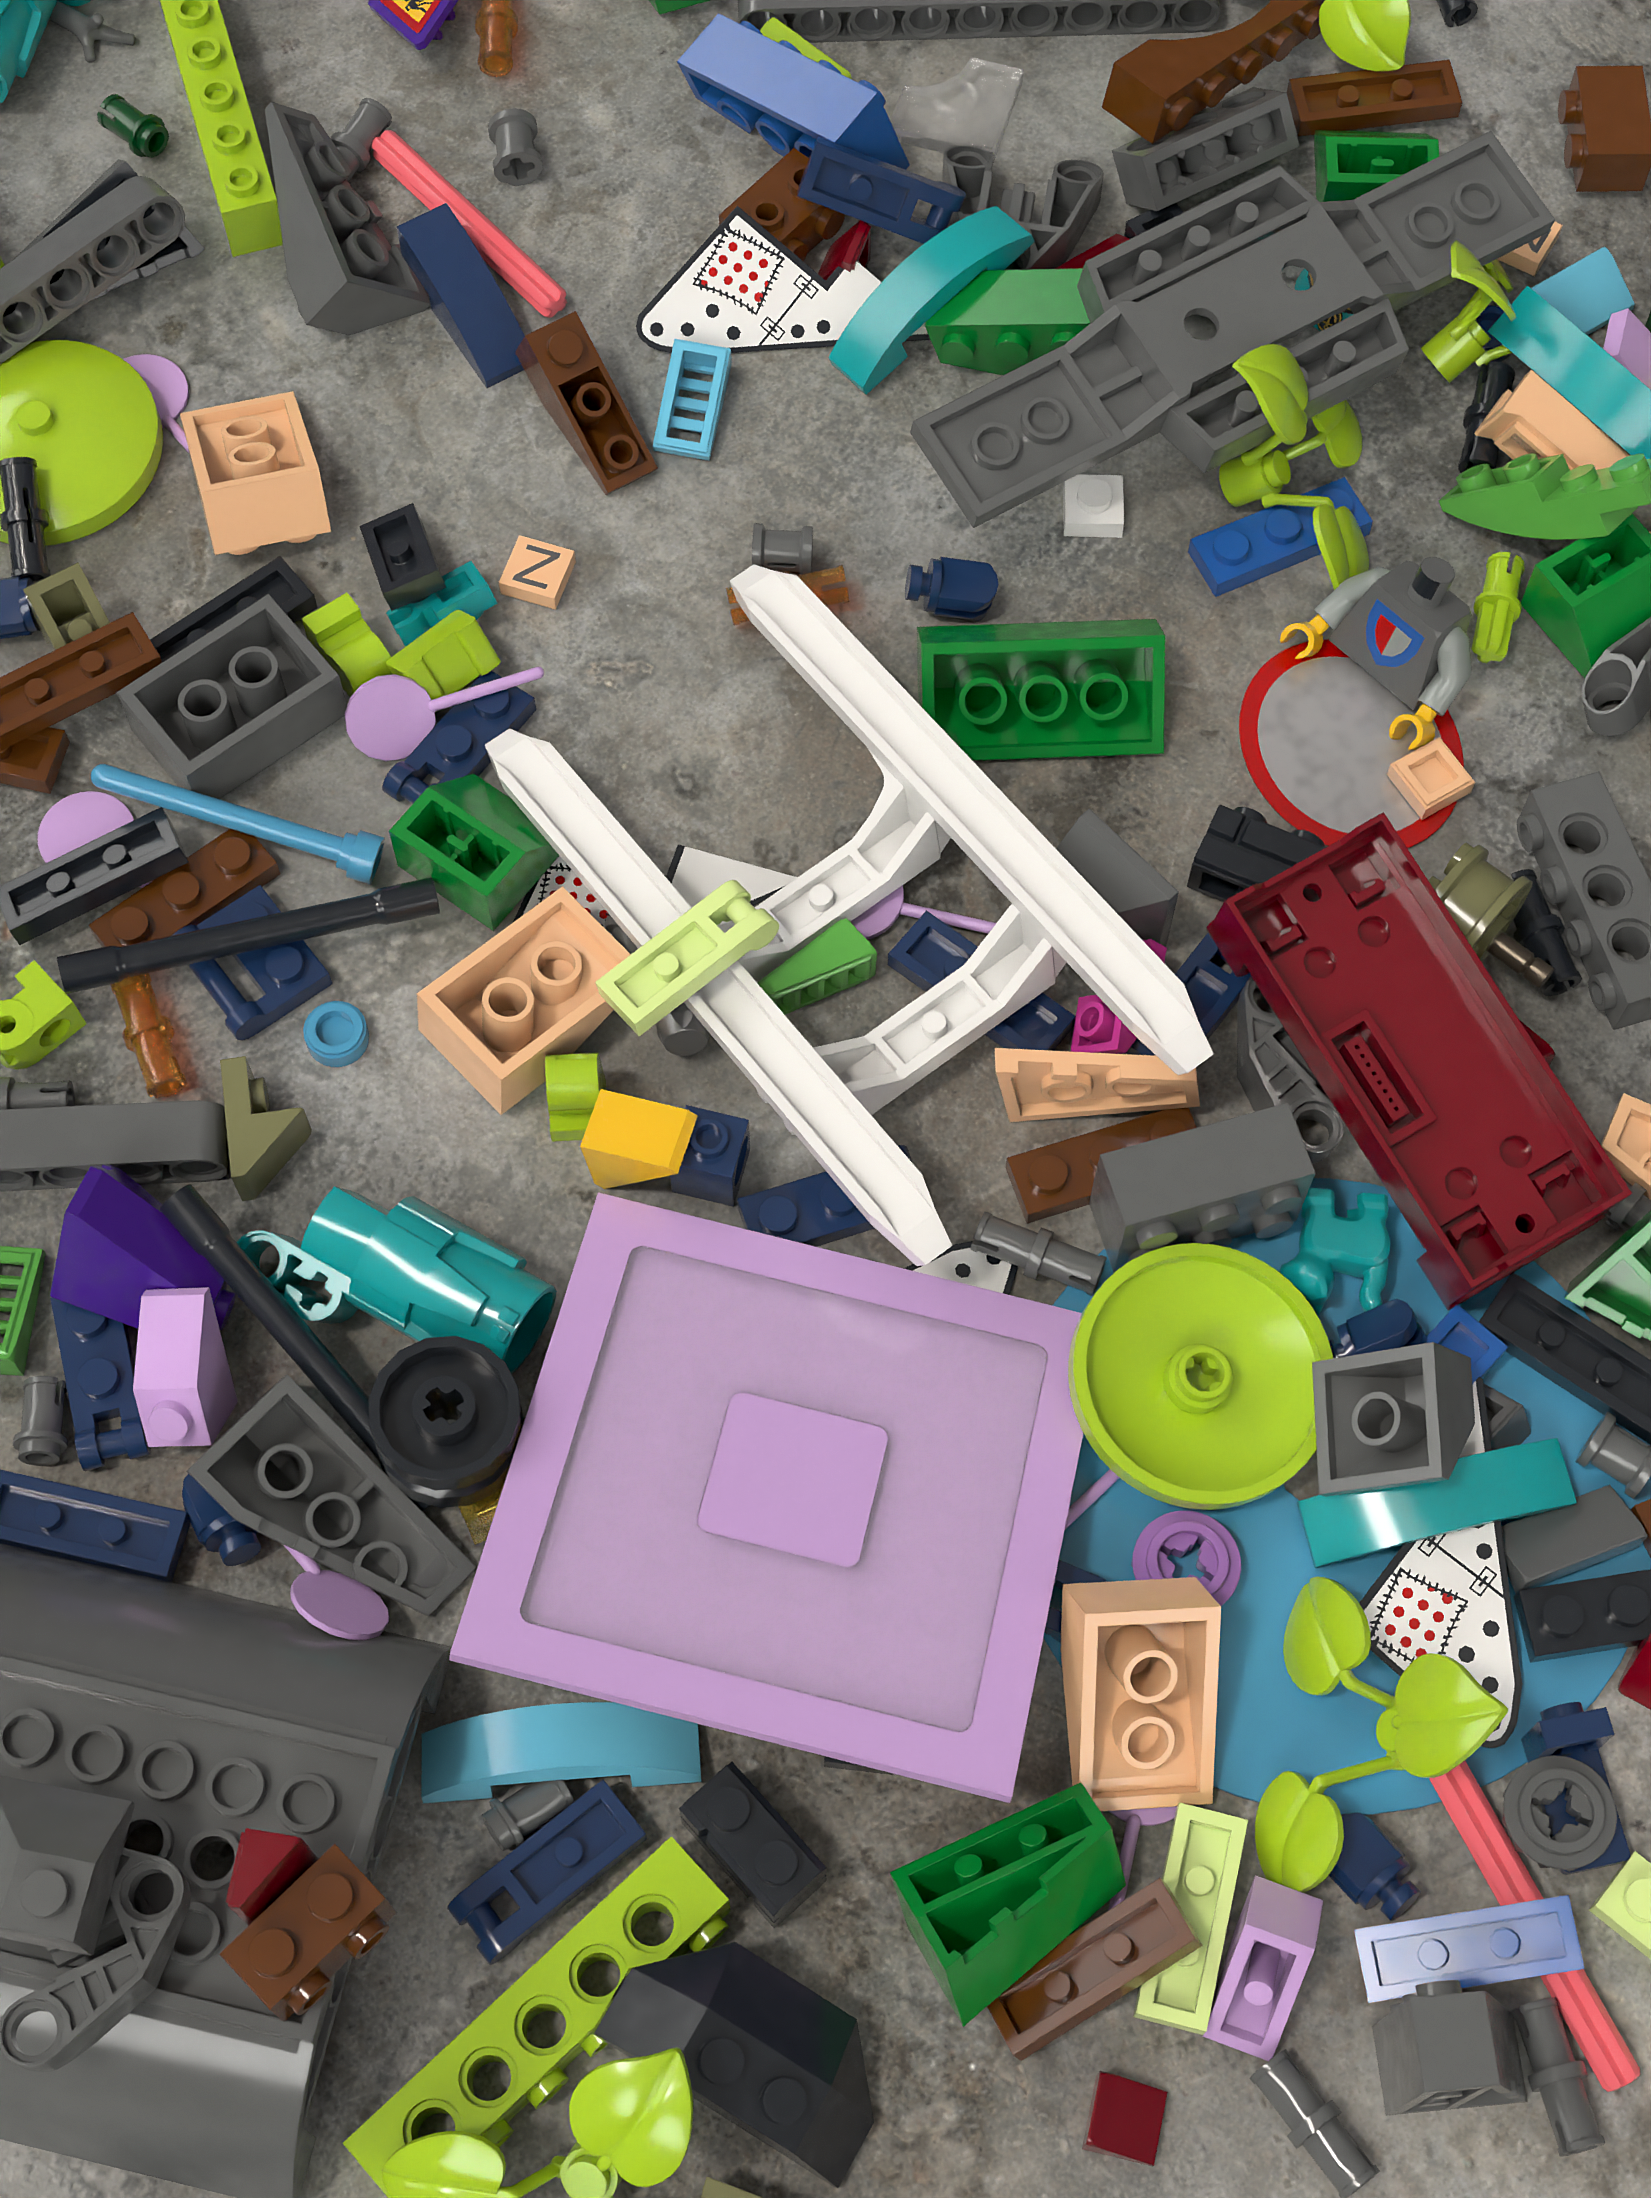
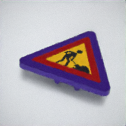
(415, 19)

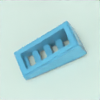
(700, 359)

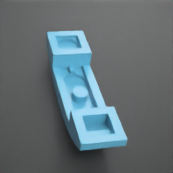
(557, 1744)

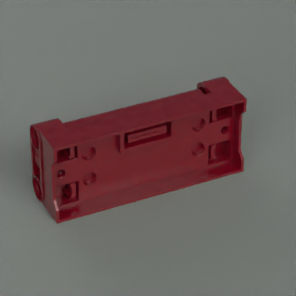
(1421, 1058)

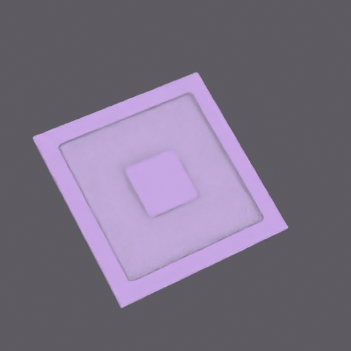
(786, 1499)

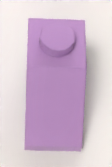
(181, 1369)
(1264, 1968)

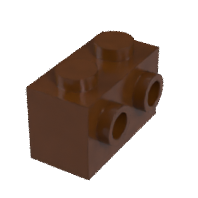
(1607, 128)
(779, 210)
(310, 1935)

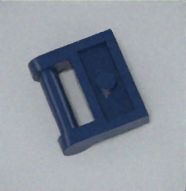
(282, 973)

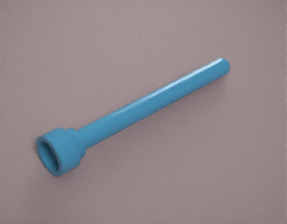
(354, 853)

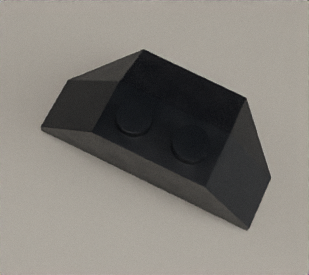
(753, 2050)

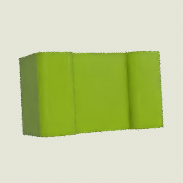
(446, 656)

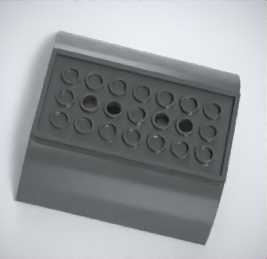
(211, 1726)

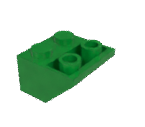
(1361, 161)
(1593, 592)
(472, 846)

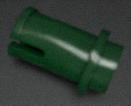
(143, 132)

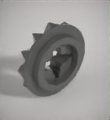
(1586, 1799)

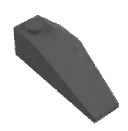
(332, 246)
(318, 1493)

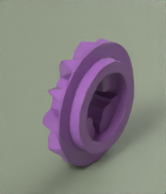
(1176, 1534)

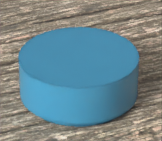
(336, 1034)

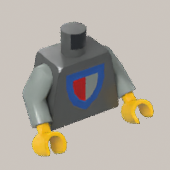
(1403, 633)

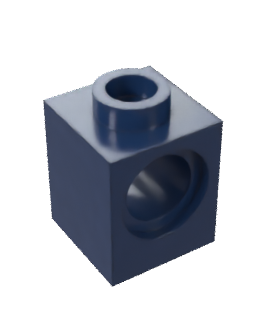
(714, 1157)

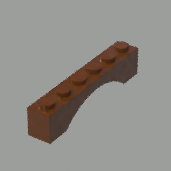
(1173, 80)

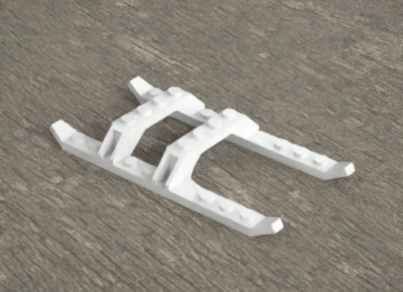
(926, 799)

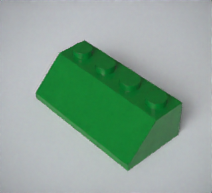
(1046, 687)

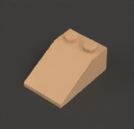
(256, 473)
(521, 999)
(1141, 1690)

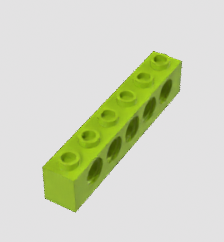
(224, 124)
(663, 1883)

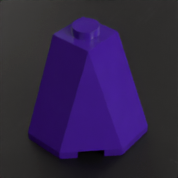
(120, 1246)

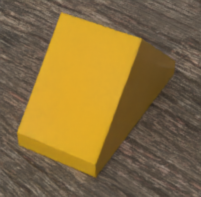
(634, 1139)

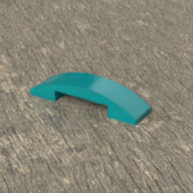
(921, 287)
(1578, 370)
(1480, 1491)

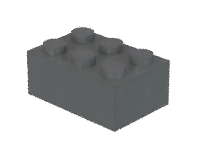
(234, 701)
(1202, 1185)

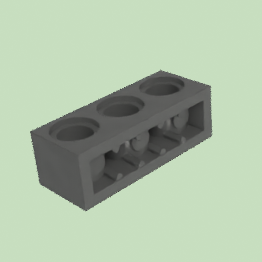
(1207, 150)

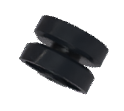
(410, 1428)

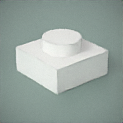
(1093, 506)

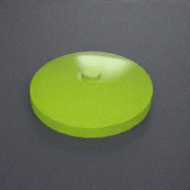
(86, 427)
(1198, 1376)

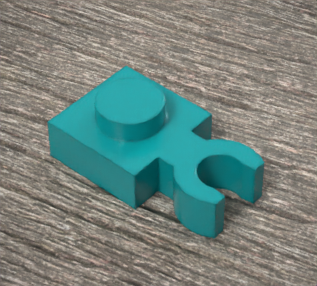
(464, 591)

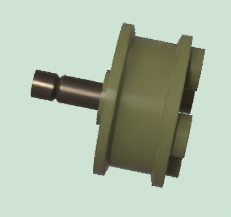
(1483, 907)

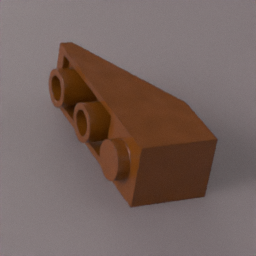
(585, 402)

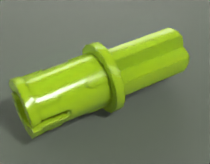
(1497, 607)

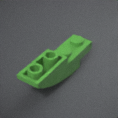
(1548, 498)

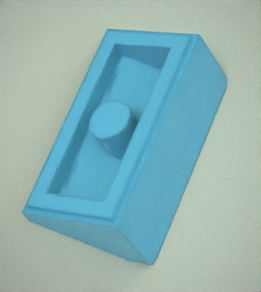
(1588, 291)

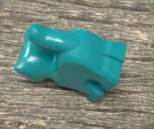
(1343, 1245)

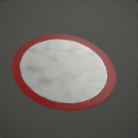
(1324, 748)

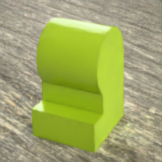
(347, 642)
(35, 1019)
(571, 1092)

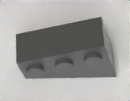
(1447, 2051)

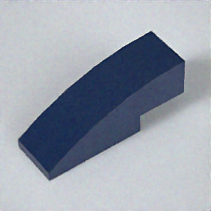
(463, 293)

